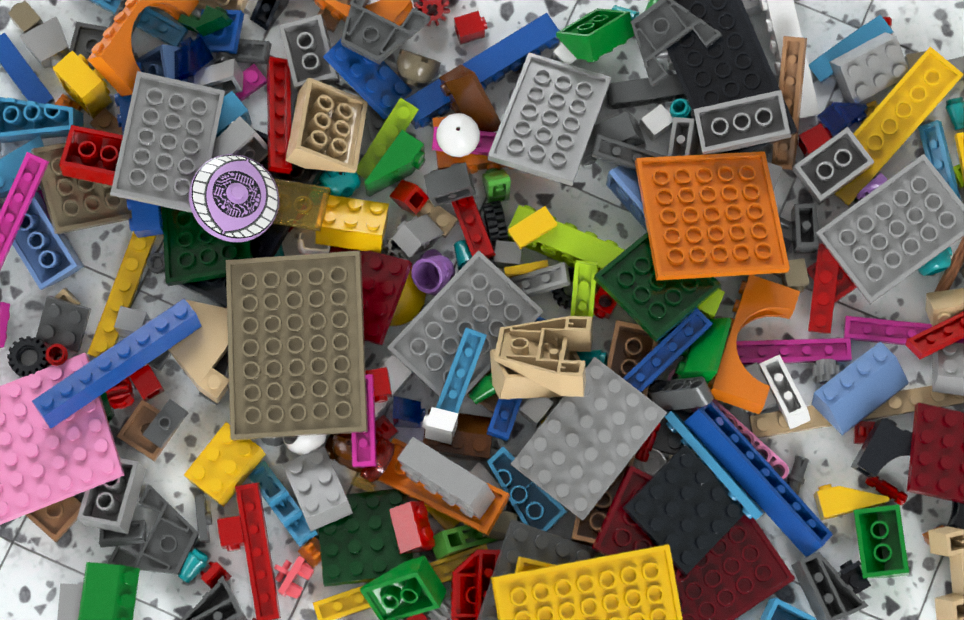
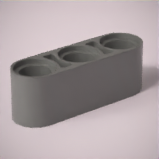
(681, 393)

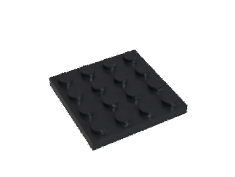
(684, 509)

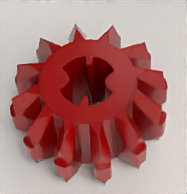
(440, 9)
(121, 394)

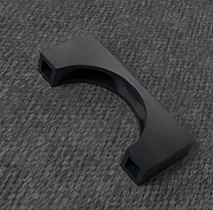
(885, 444)

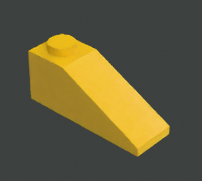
(842, 500)

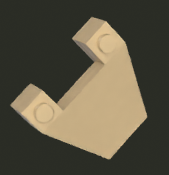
(204, 349)
(542, 349)
(950, 543)

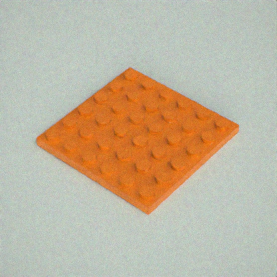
(711, 215)

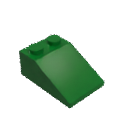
(397, 163)
(405, 590)

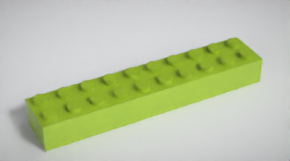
(568, 244)

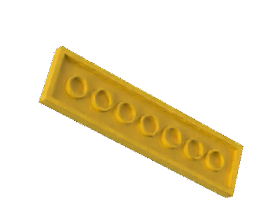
(901, 114)

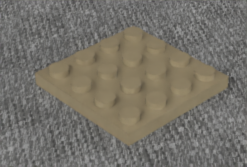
(76, 202)

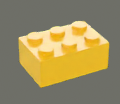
(83, 83)
(354, 224)
(224, 465)

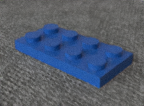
(372, 81)

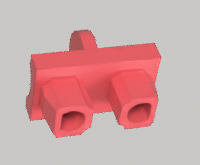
(288, 586)

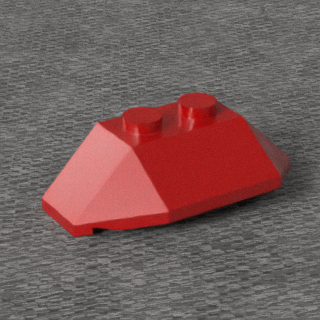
(471, 583)

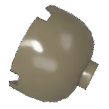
(416, 67)

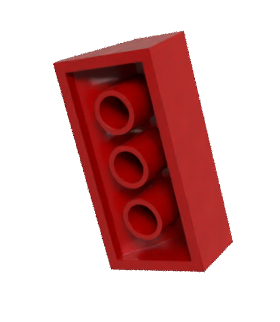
(90, 155)

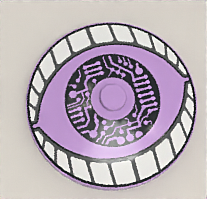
(233, 198)

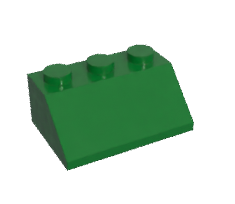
(597, 33)
(705, 354)
(881, 542)
(108, 592)

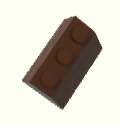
(469, 98)
(469, 439)

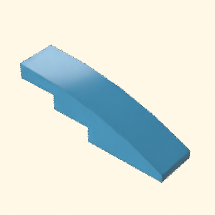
(821, 66)
(282, 503)

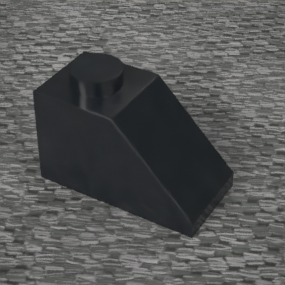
(267, 12)

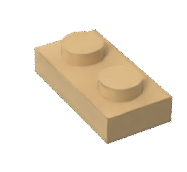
(441, 217)

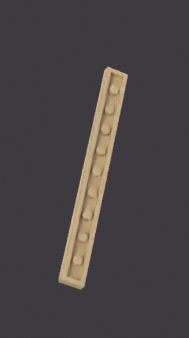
(901, 403)

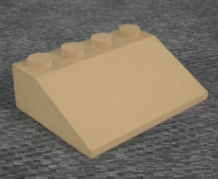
(326, 128)

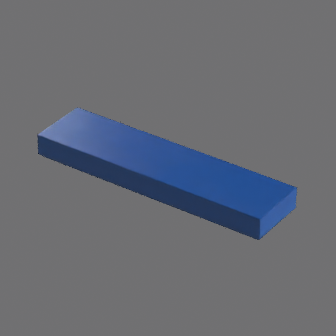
(22, 73)

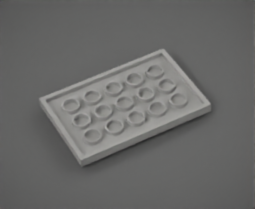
(549, 119)
(166, 140)
(895, 229)
(475, 299)
(589, 440)

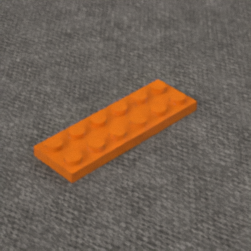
(397, 479)

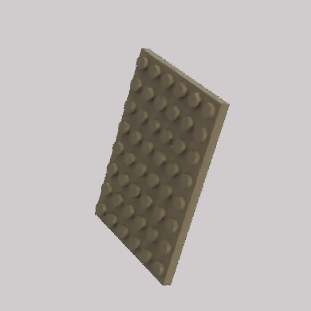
(296, 346)

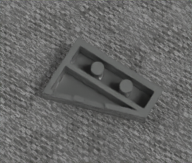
(621, 128)
(825, 589)
(217, 605)

